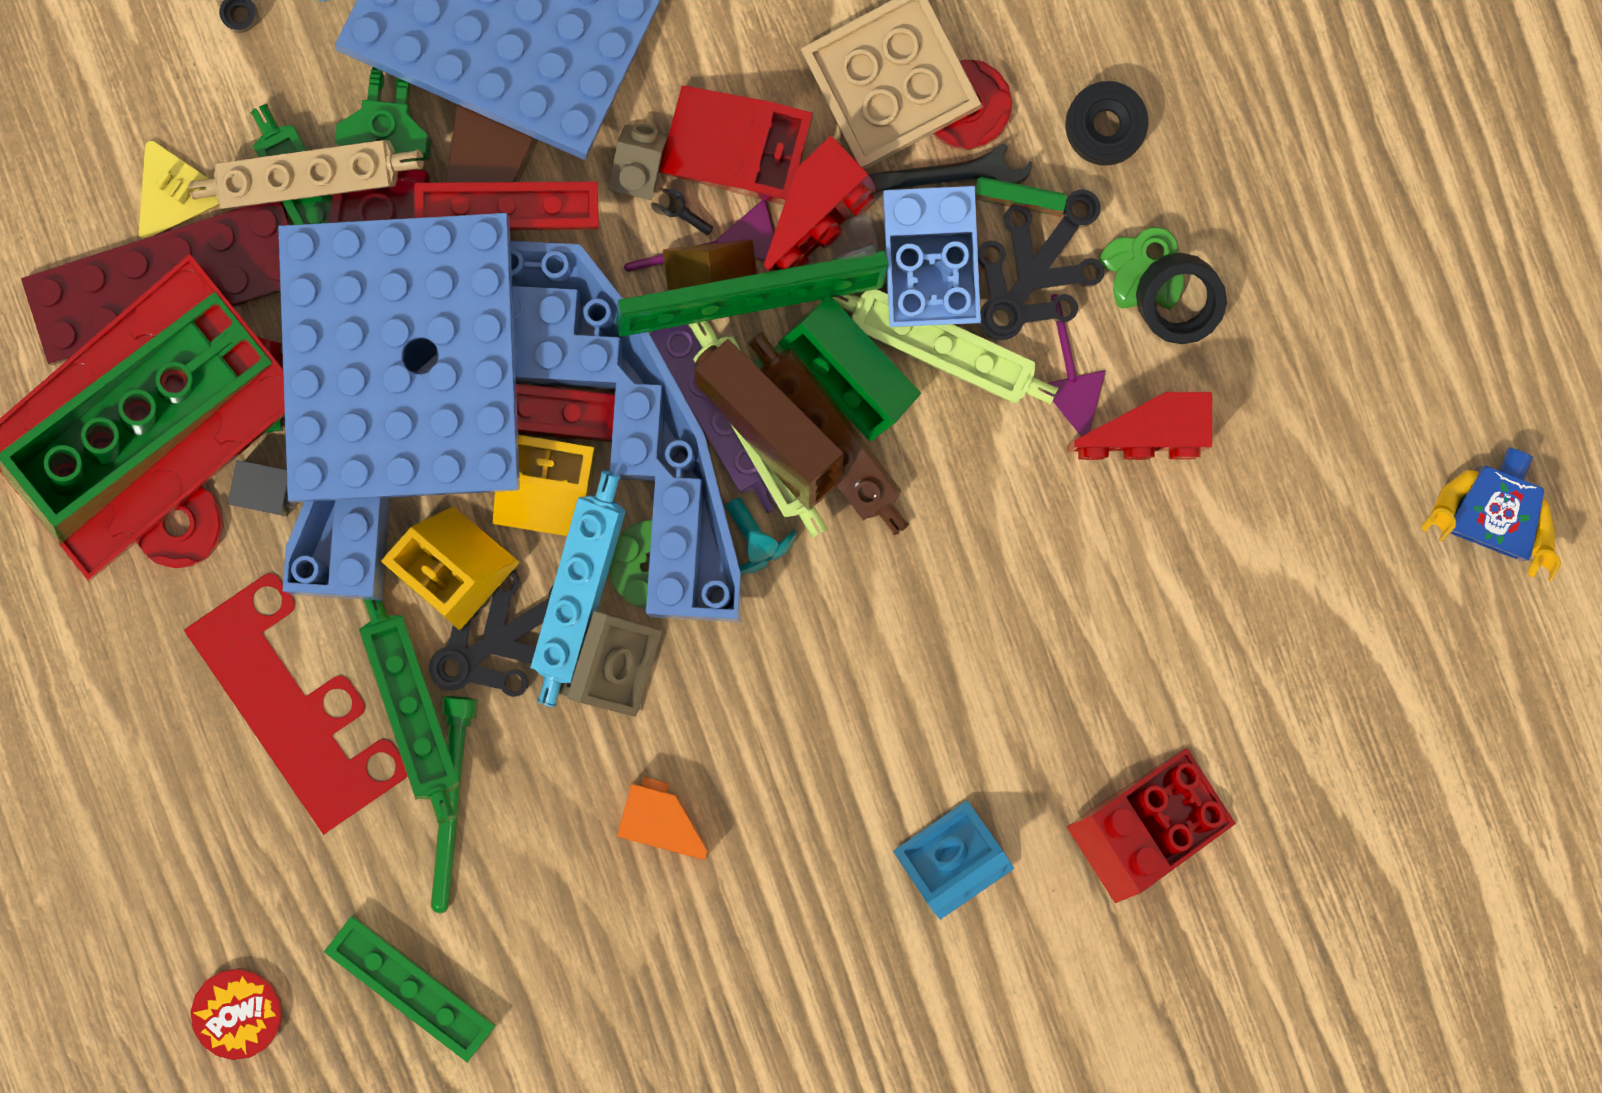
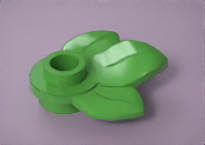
(1131, 260)

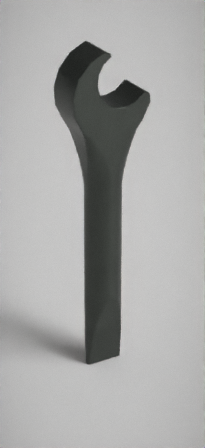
(987, 166)

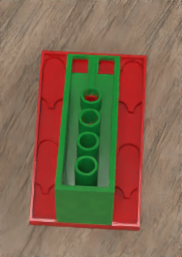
(140, 418)

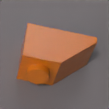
(660, 820)

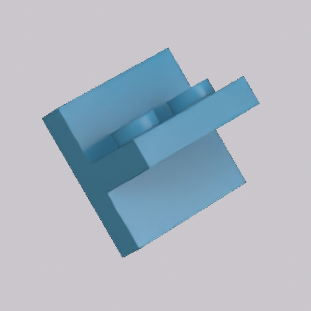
(953, 860)

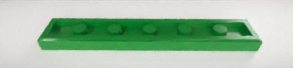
(750, 294)

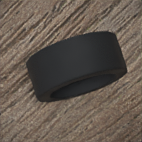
(1198, 326)

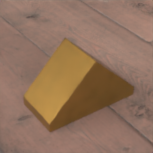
(708, 263)

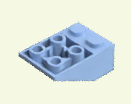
(931, 256)

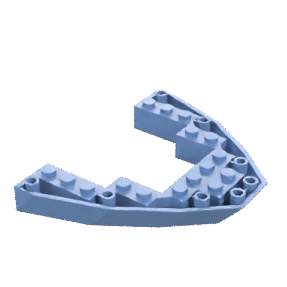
(571, 340)

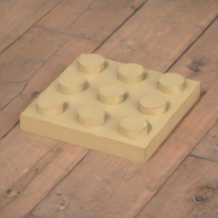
(891, 79)

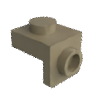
(637, 161)

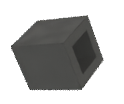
(260, 488)

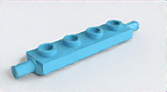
(578, 586)

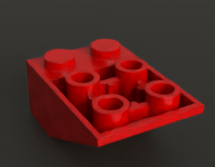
(736, 143)
(822, 196)
(1167, 423)
(1151, 826)

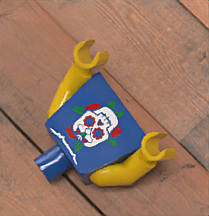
(1499, 513)

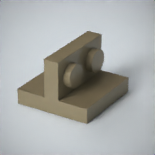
(613, 664)

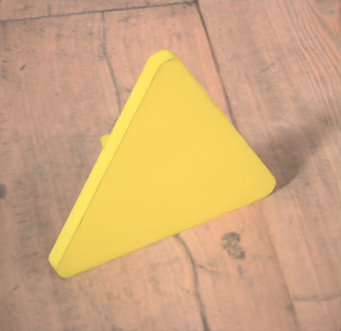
(167, 193)

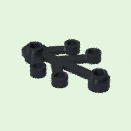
(1034, 271)
(496, 640)

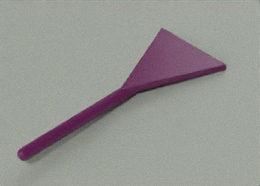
(753, 226)

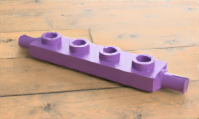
(678, 349)

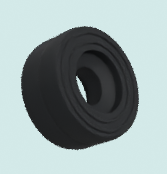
(1125, 105)

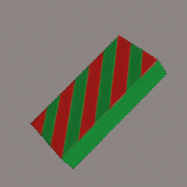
(1015, 194)

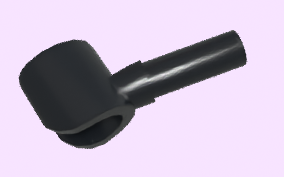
(678, 208)

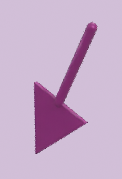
(1077, 394)

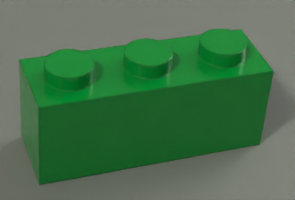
(851, 368)

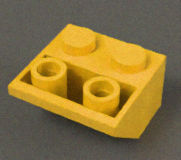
(550, 484)
(450, 564)

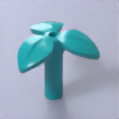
(759, 545)

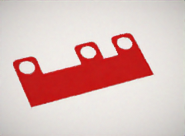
(286, 722)

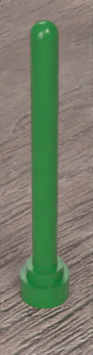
(457, 716)

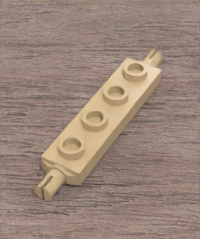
(306, 174)

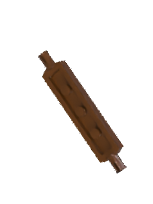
(863, 477)

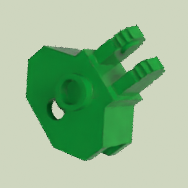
(385, 120)

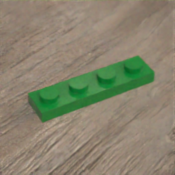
(409, 988)

